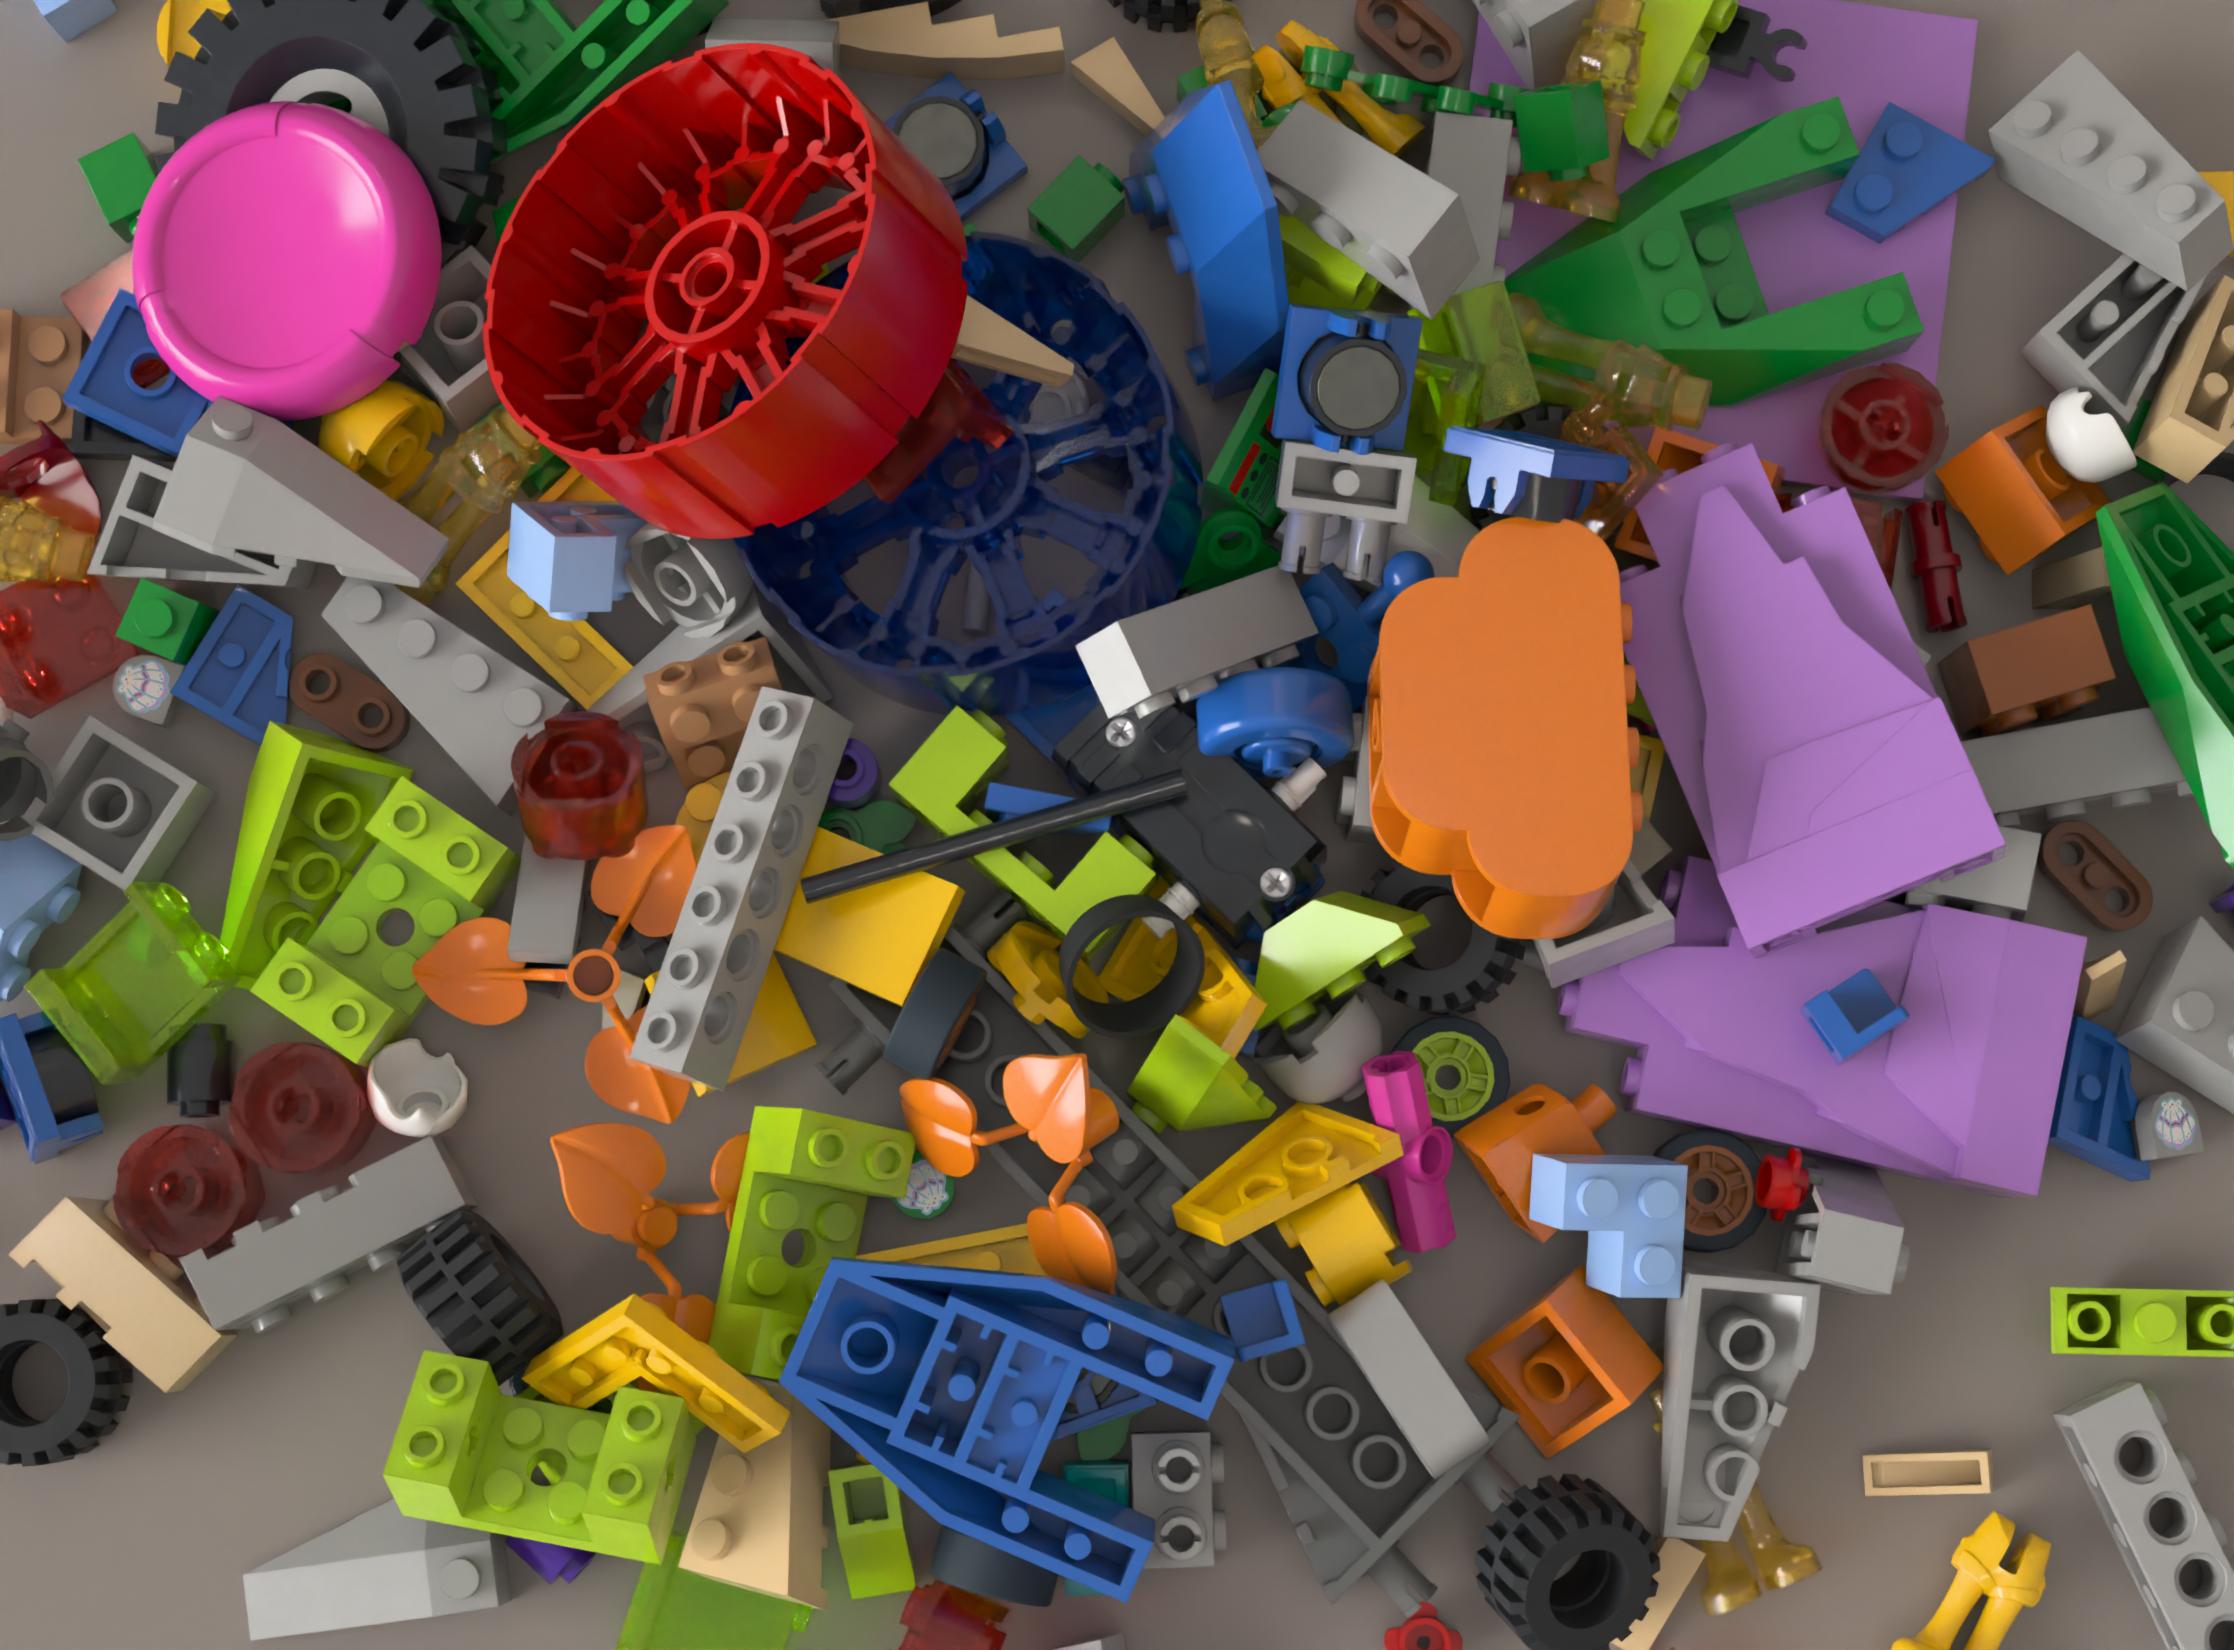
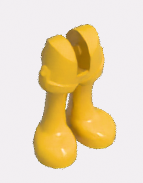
(1285, 86)
(1979, 1574)

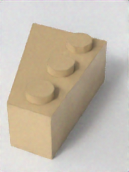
(2195, 397)
(126, 1290)
(764, 1510)

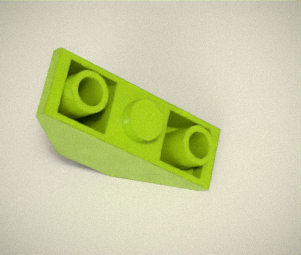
(1671, 65)
(1325, 950)
(2142, 1322)

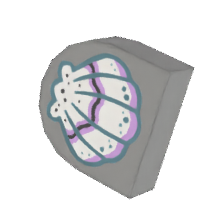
(144, 688)
(2167, 1127)

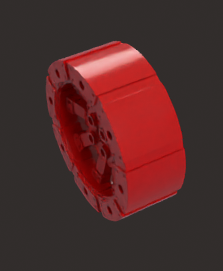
(645, 225)

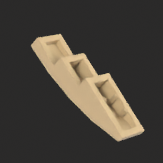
(909, 45)

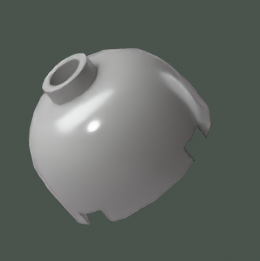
(687, 579)
(1325, 1052)

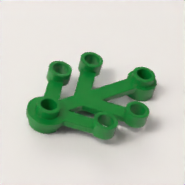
(1329, 67)

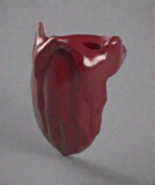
(52, 481)

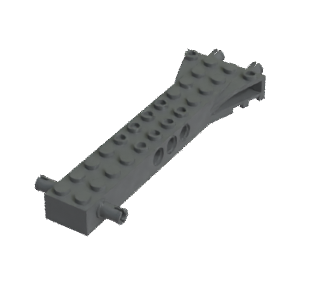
(1307, 1408)

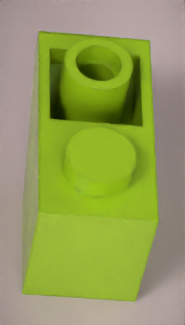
(872, 1531)

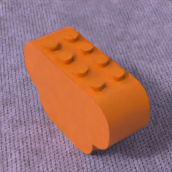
(1508, 729)

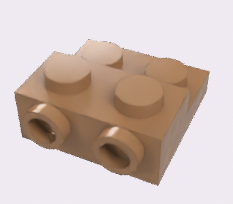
(35, 371)
(708, 705)

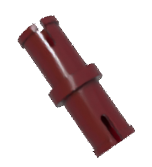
(1935, 566)

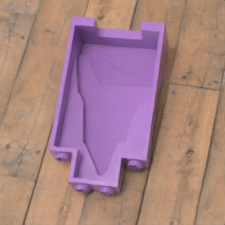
(1795, 703)
(1941, 1099)

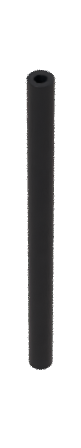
(993, 836)

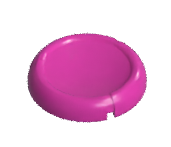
(286, 259)

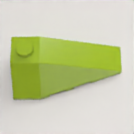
(299, 839)
(1194, 1085)

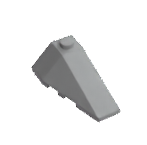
(272, 492)
(757, 619)
(1726, 1381)
(377, 1573)

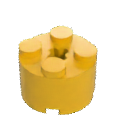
(1345, 1242)

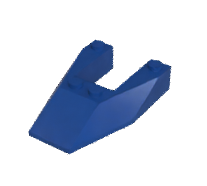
(1214, 193)
(961, 1383)

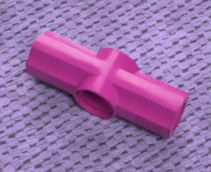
(1417, 1177)

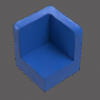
(1853, 1015)
(1262, 1320)

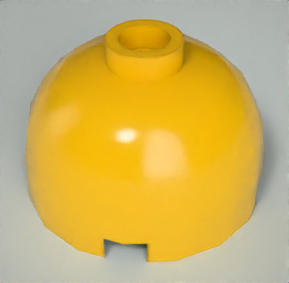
(384, 436)

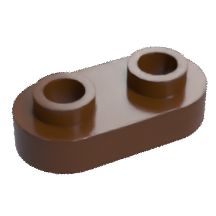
(1413, 34)
(347, 701)
(2094, 873)

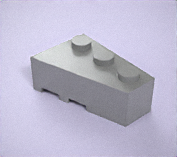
(1844, 1231)

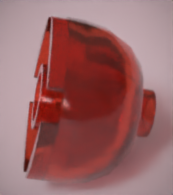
(1881, 428)

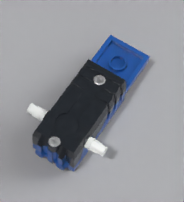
(1224, 845)

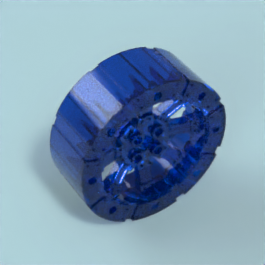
(1136, 554)

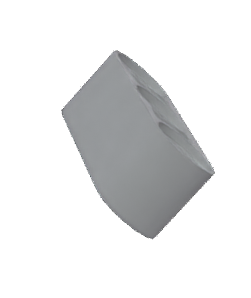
(1408, 1378)

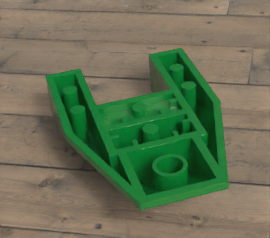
(561, 72)
(1684, 281)
(2177, 633)

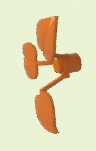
(478, 983)
(1066, 1118)
(607, 1187)

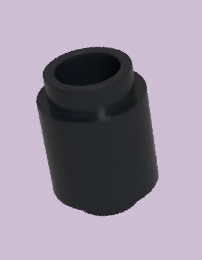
(201, 1071)

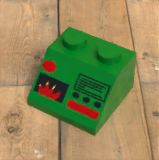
(1250, 461)

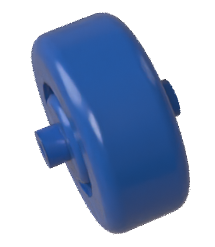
(1277, 719)

